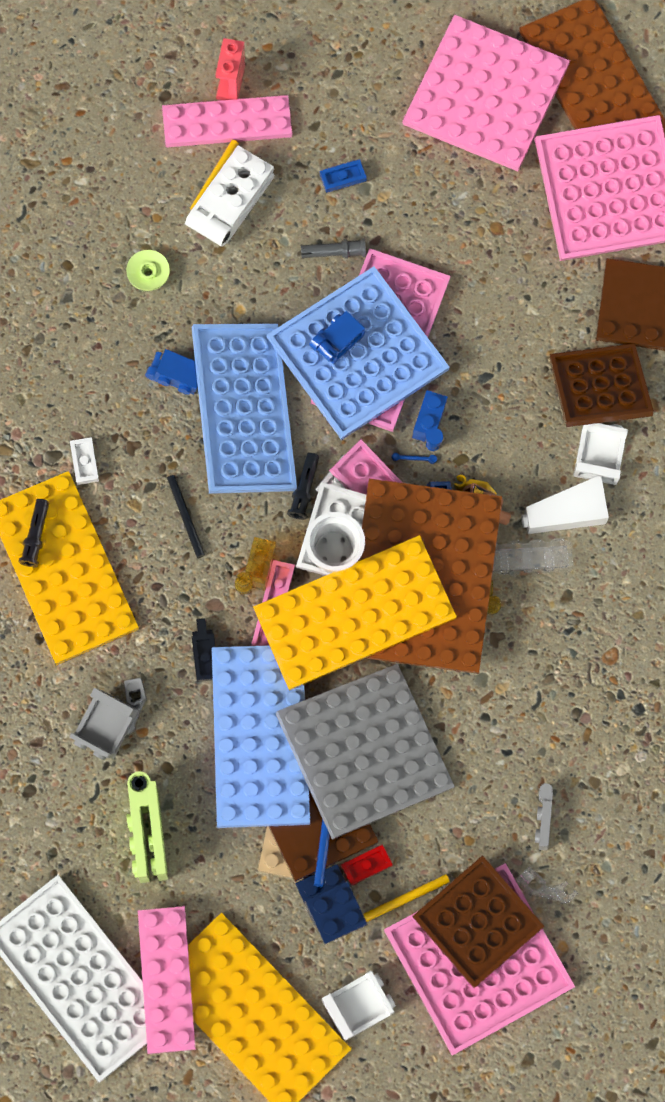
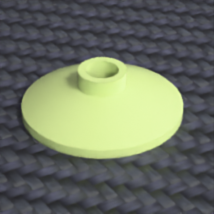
(147, 261)

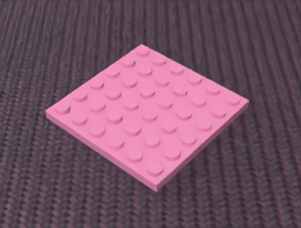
(486, 92)
(605, 186)
(469, 1014)

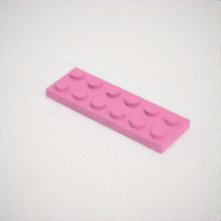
(227, 121)
(166, 980)

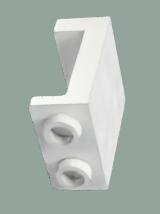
(600, 452)
(359, 1005)

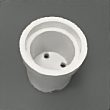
(332, 528)

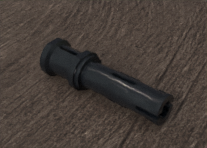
(302, 494)
(33, 542)

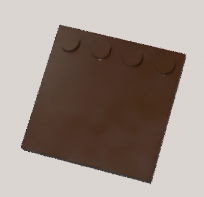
(632, 305)
(601, 385)
(301, 843)
(478, 921)

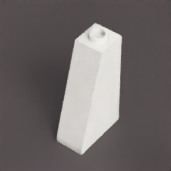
(569, 509)

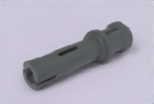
(343, 249)

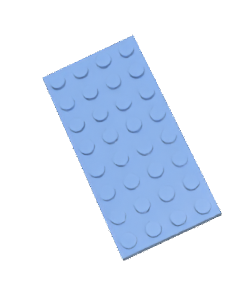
(243, 409)
(253, 760)

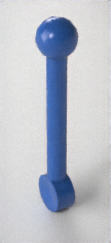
(432, 459)

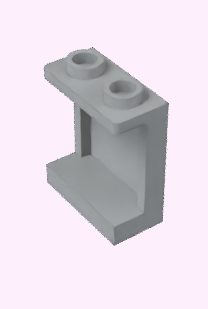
(104, 725)

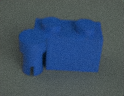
(338, 337)
(173, 371)
(429, 420)

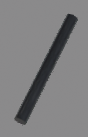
(185, 516)

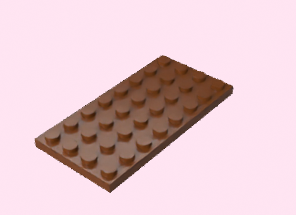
(600, 78)

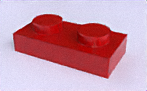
(366, 865)

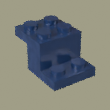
(331, 906)

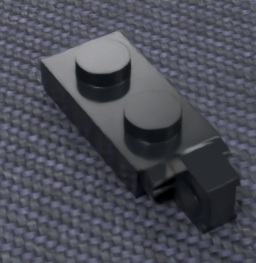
(202, 644)

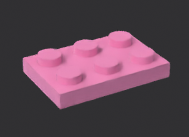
(359, 466)

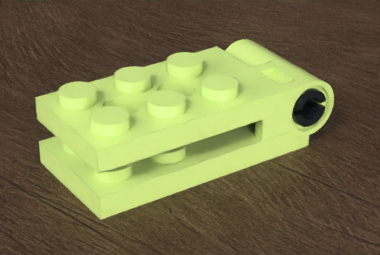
(145, 801)

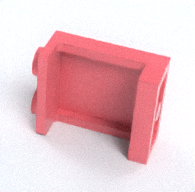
(230, 69)

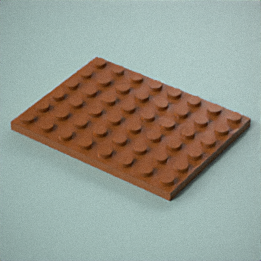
(461, 542)

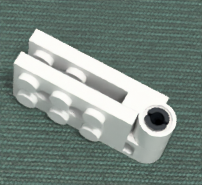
(219, 213)

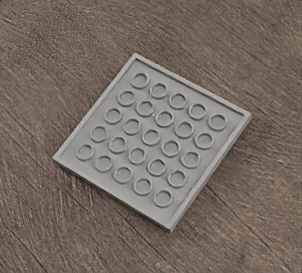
(364, 750)

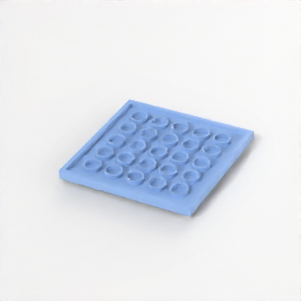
(377, 371)

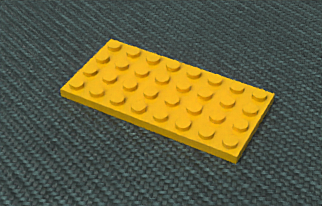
(74, 583)
(354, 612)
(258, 1015)

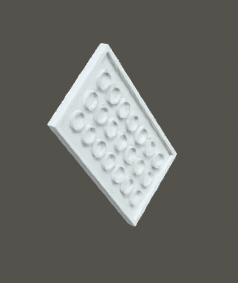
(76, 977)

